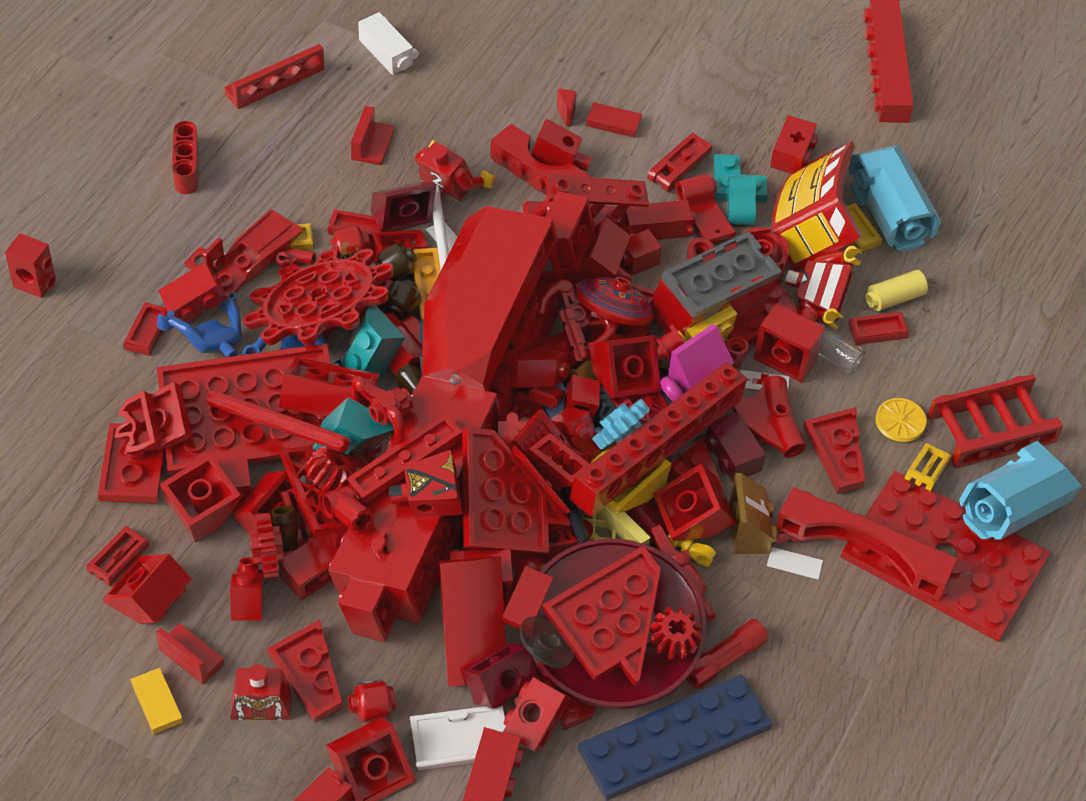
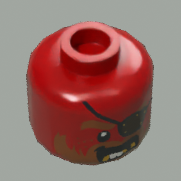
(349, 241)

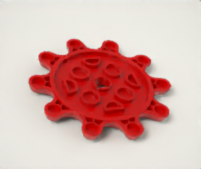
(319, 297)

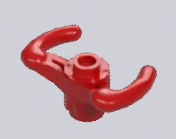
(585, 317)
(385, 405)

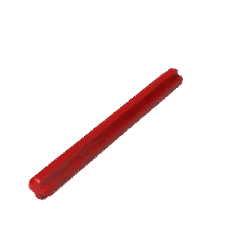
(279, 421)

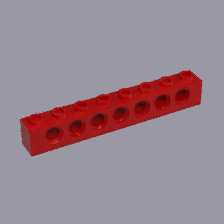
(657, 439)

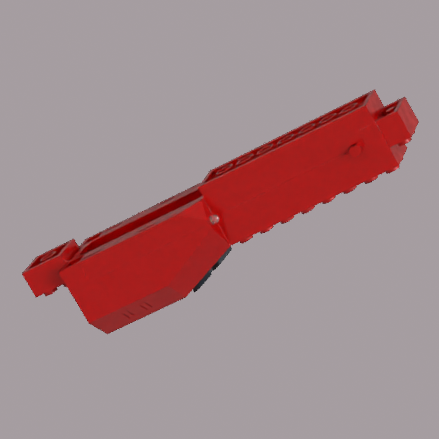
(464, 334)

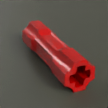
(742, 642)

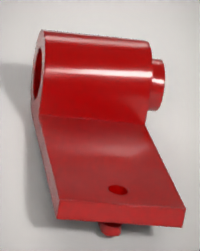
(709, 218)

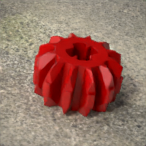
(329, 469)
(675, 633)

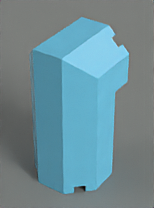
(894, 197)
(1018, 493)

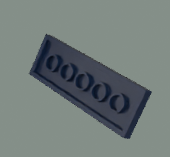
(674, 736)

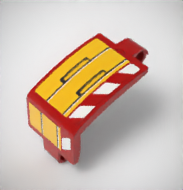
(812, 209)

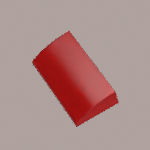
(471, 612)

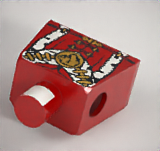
(260, 694)

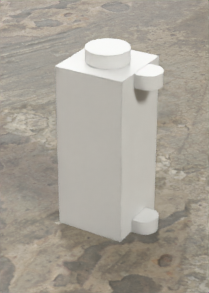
(386, 43)

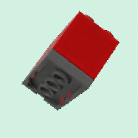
(712, 281)

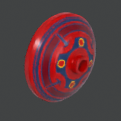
(615, 300)

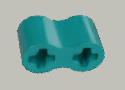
(741, 200)

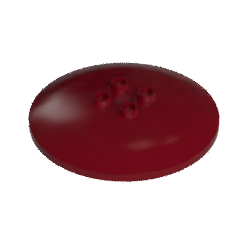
(658, 673)

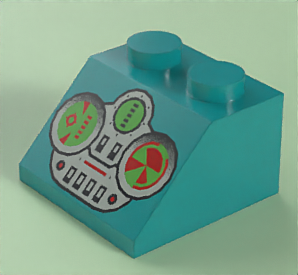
(372, 343)
(356, 423)

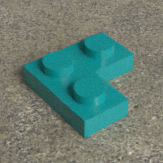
(730, 166)

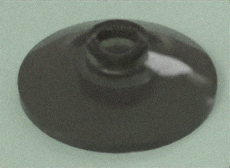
(545, 642)

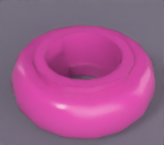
(671, 389)

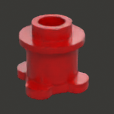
(668, 343)

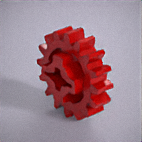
(266, 545)

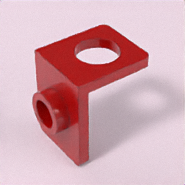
(212, 256)

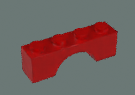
(512, 151)

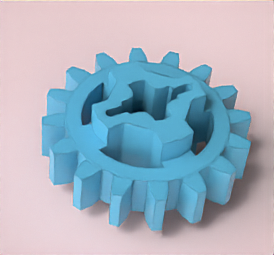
(620, 423)

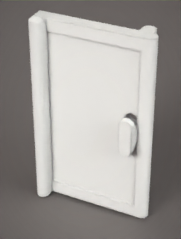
(452, 743)

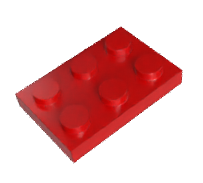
(129, 475)

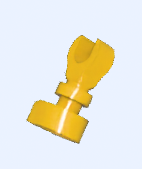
(699, 552)

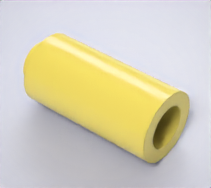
(896, 290)

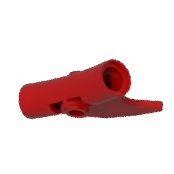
(772, 418)

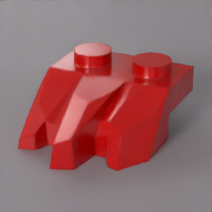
(154, 420)

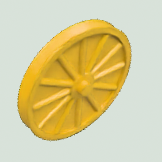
(900, 419)

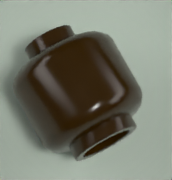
(401, 259)
(402, 299)

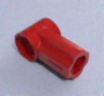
(346, 507)

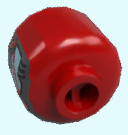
(372, 700)

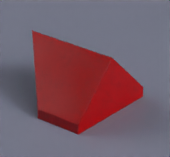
(558, 461)

